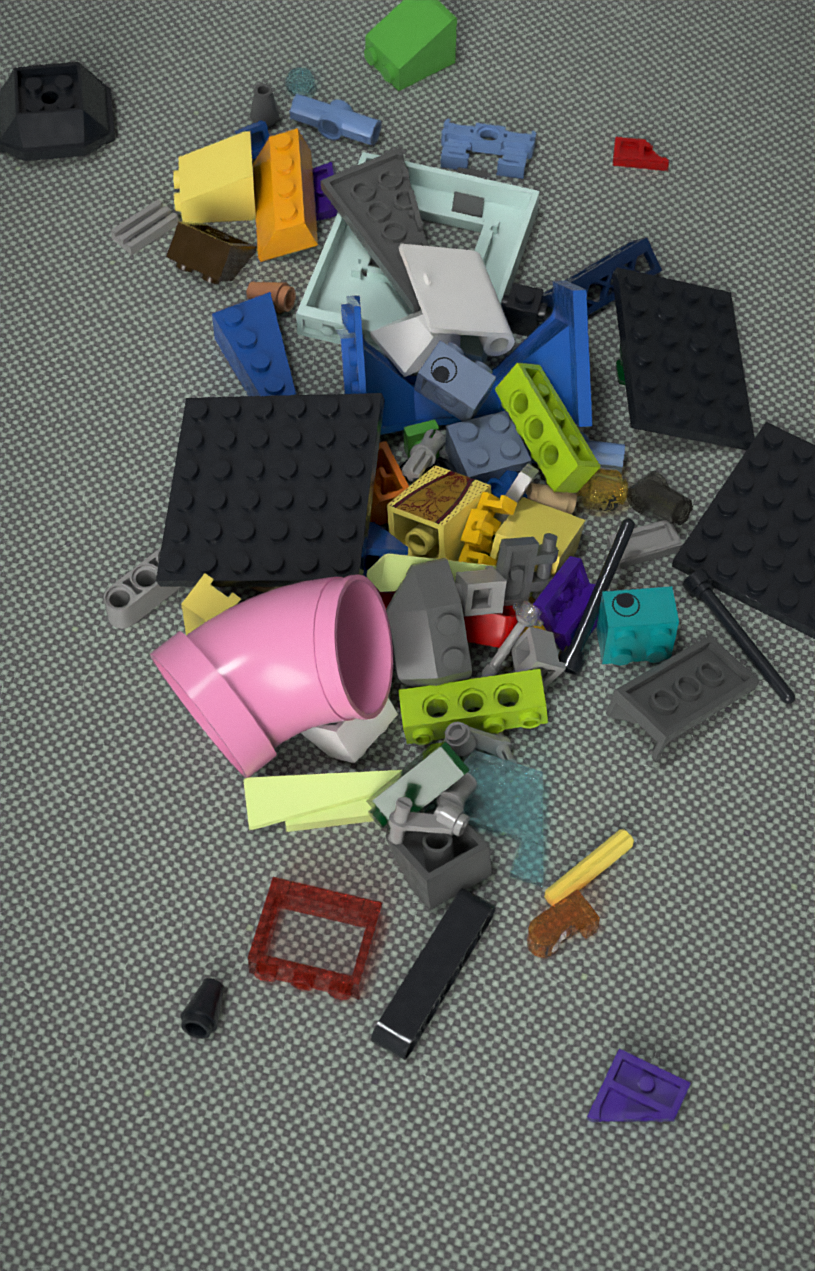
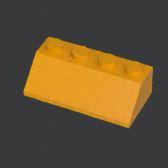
(284, 196)

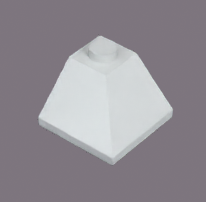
(409, 342)

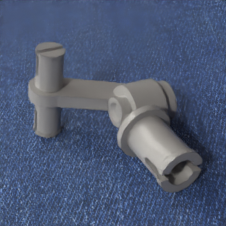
(466, 739)
(447, 818)

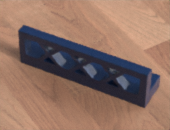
(604, 268)

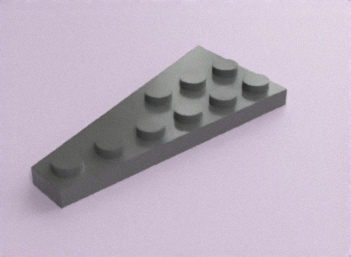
(381, 213)

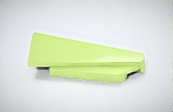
(312, 799)

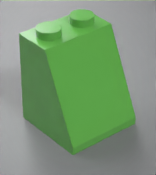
(412, 42)

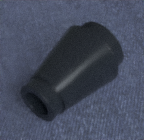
(203, 1010)

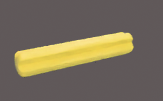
(590, 867)

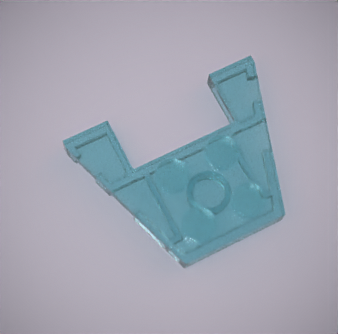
(509, 804)

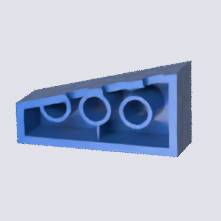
(254, 346)

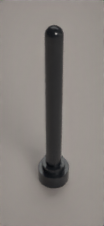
(700, 586)
(573, 654)

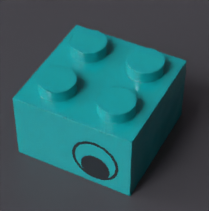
(637, 625)

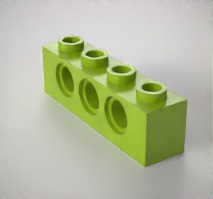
(547, 428)
(486, 693)

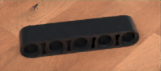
(433, 974)

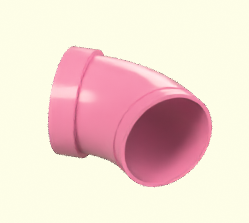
(283, 666)

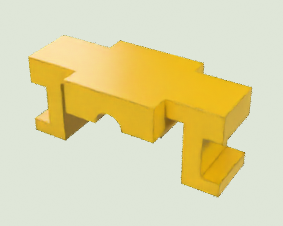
(481, 528)

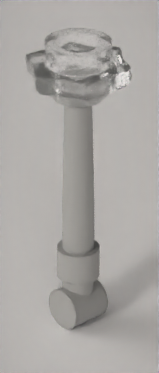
(527, 616)

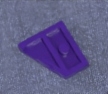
(638, 1092)

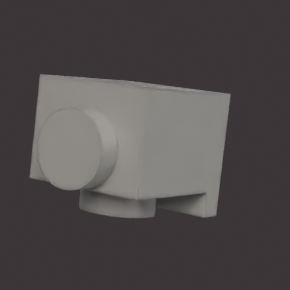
(481, 591)
(537, 651)

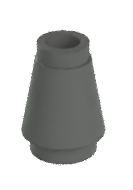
(264, 105)

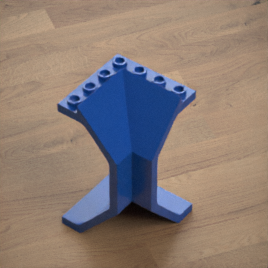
(556, 345)

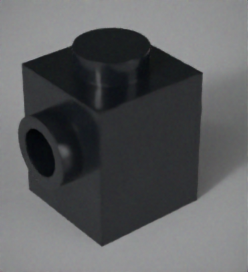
(524, 309)

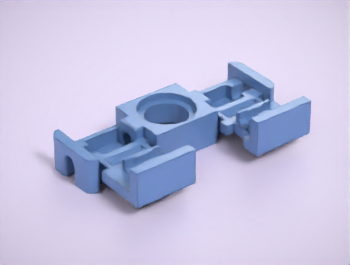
(458, 139)

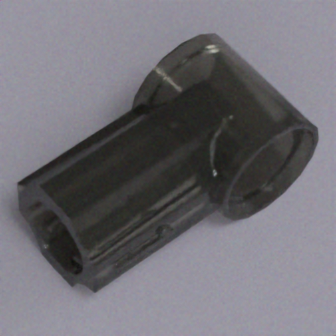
(654, 495)

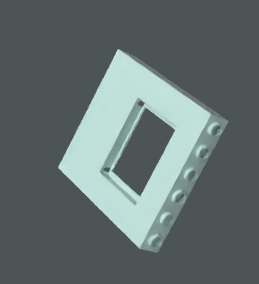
(503, 230)

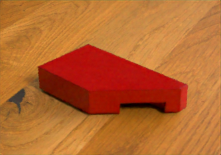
(637, 154)

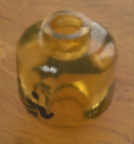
(604, 490)

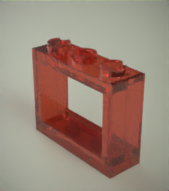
(322, 904)

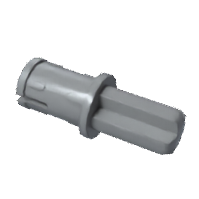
(423, 455)

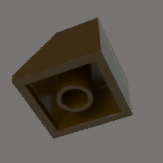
(209, 251)

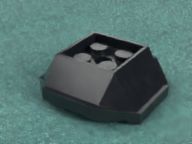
(54, 112)

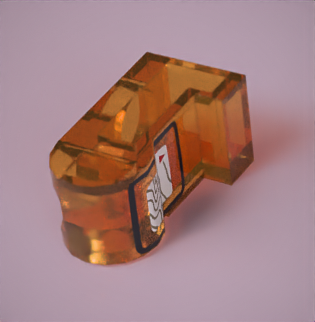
(560, 923)

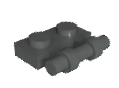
(517, 565)

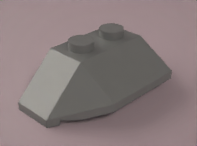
(429, 627)

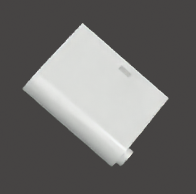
(457, 295)

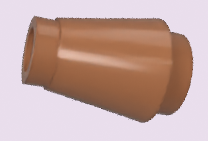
(282, 294)

